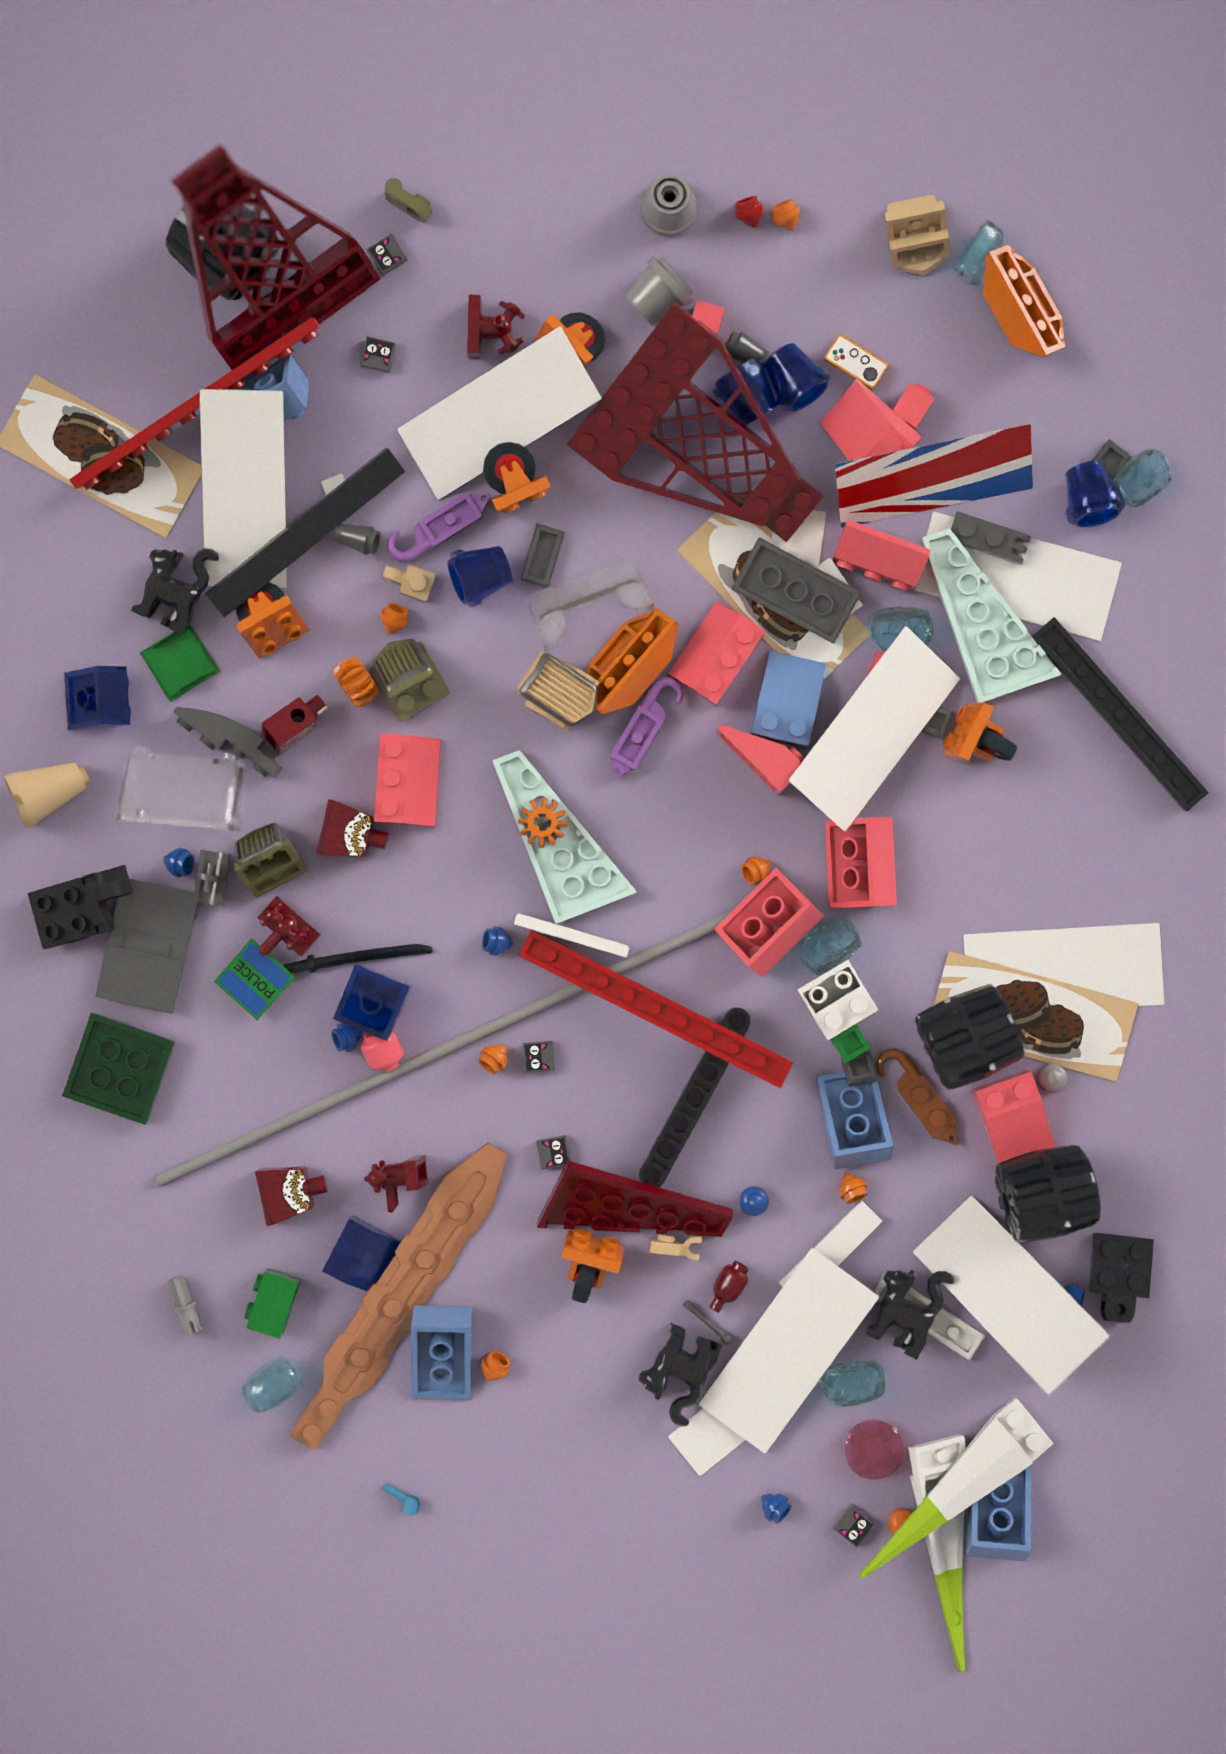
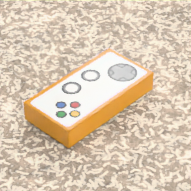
(855, 362)

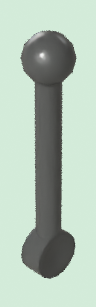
(726, 1338)

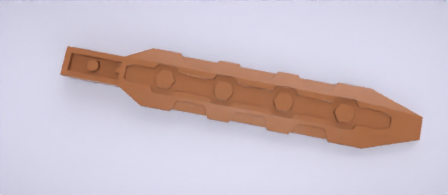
(409, 1280)

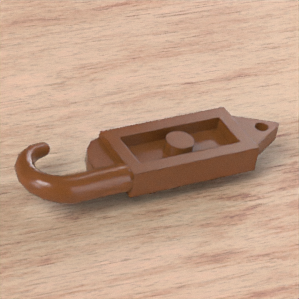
(921, 1097)

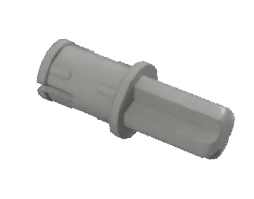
(184, 1304)

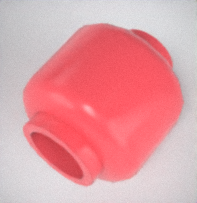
(380, 1053)

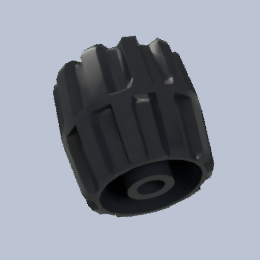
(180, 248)
(970, 1036)
(1048, 1193)

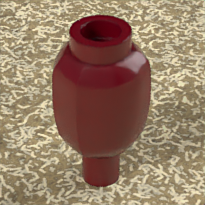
(729, 1284)

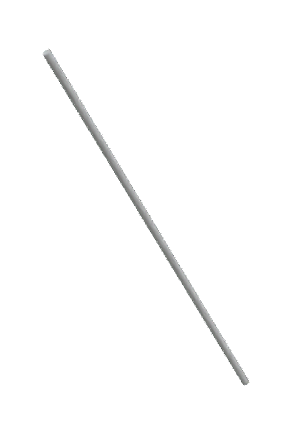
(429, 1055)

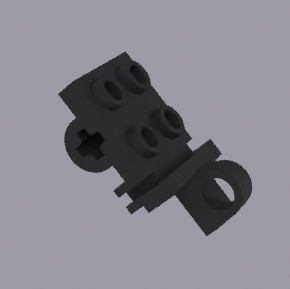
(78, 906)

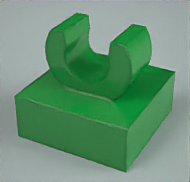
(850, 1043)

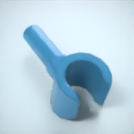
(410, 1502)

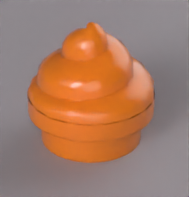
(786, 214)
(394, 617)
(755, 869)
(493, 1058)
(852, 1188)
(494, 1365)
(897, 1518)

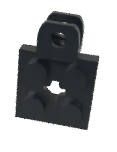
(1116, 1287)

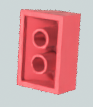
(880, 556)
(716, 653)
(407, 780)
(861, 863)
(769, 922)

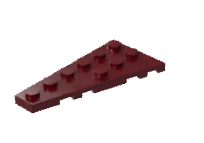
(626, 1205)

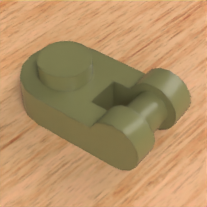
(415, 206)

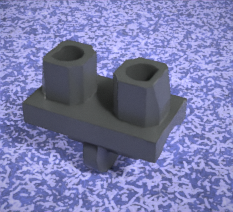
(211, 878)

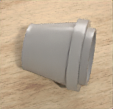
(664, 216)
(658, 290)

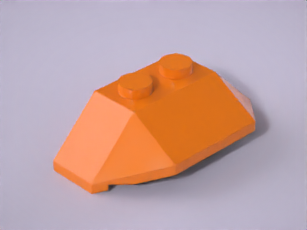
(1022, 303)
(632, 659)

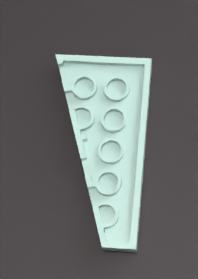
(988, 633)
(574, 871)

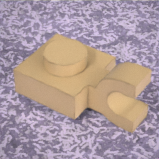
(414, 583)
(667, 1245)

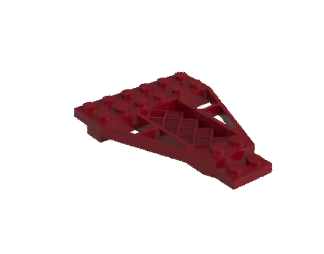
(316, 290)
(645, 393)

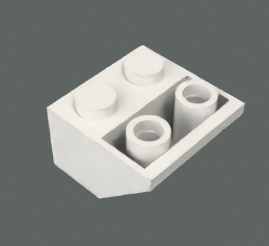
(837, 1000)

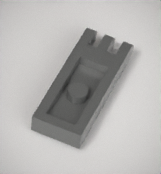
(989, 537)

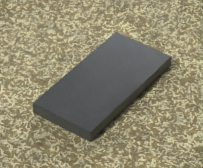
(796, 590)

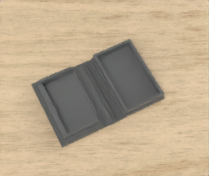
(147, 947)

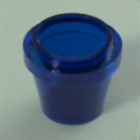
(795, 378)
(757, 381)
(1091, 495)
(478, 573)

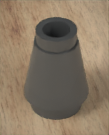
(744, 348)
(361, 538)

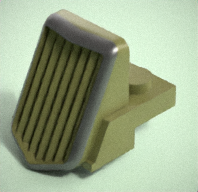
(408, 677)
(266, 859)

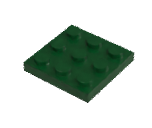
(118, 1068)

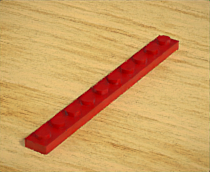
(186, 411)
(656, 1009)

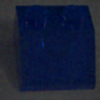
(97, 698)
(372, 1002)
(361, 1254)

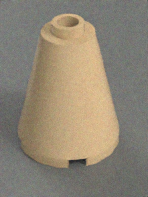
(45, 790)

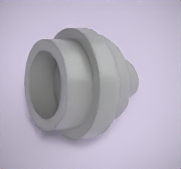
(1052, 1078)

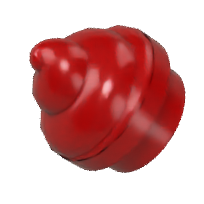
(749, 210)

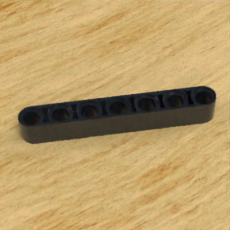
(691, 1112)

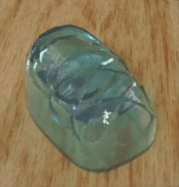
(971, 263)
(1143, 477)
(889, 622)
(829, 945)
(853, 1383)
(272, 1384)

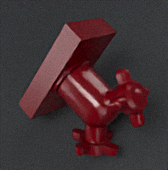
(491, 327)
(286, 926)
(410, 1173)

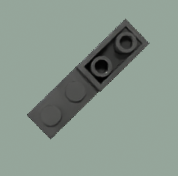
(220, 730)

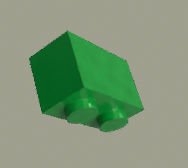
(273, 1302)

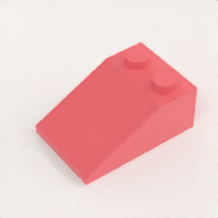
(866, 425)
(768, 759)
(1013, 1115)

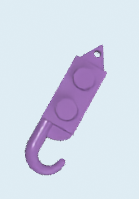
(441, 525)
(642, 728)

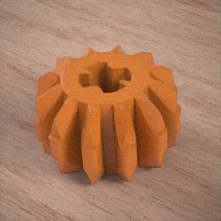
(356, 682)
(535, 829)

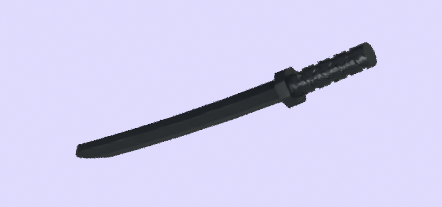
(314, 964)

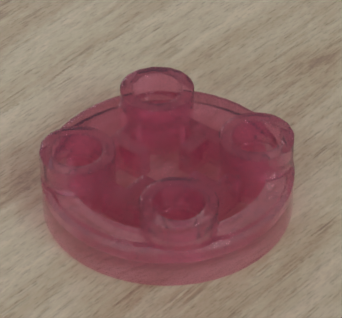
(874, 1449)

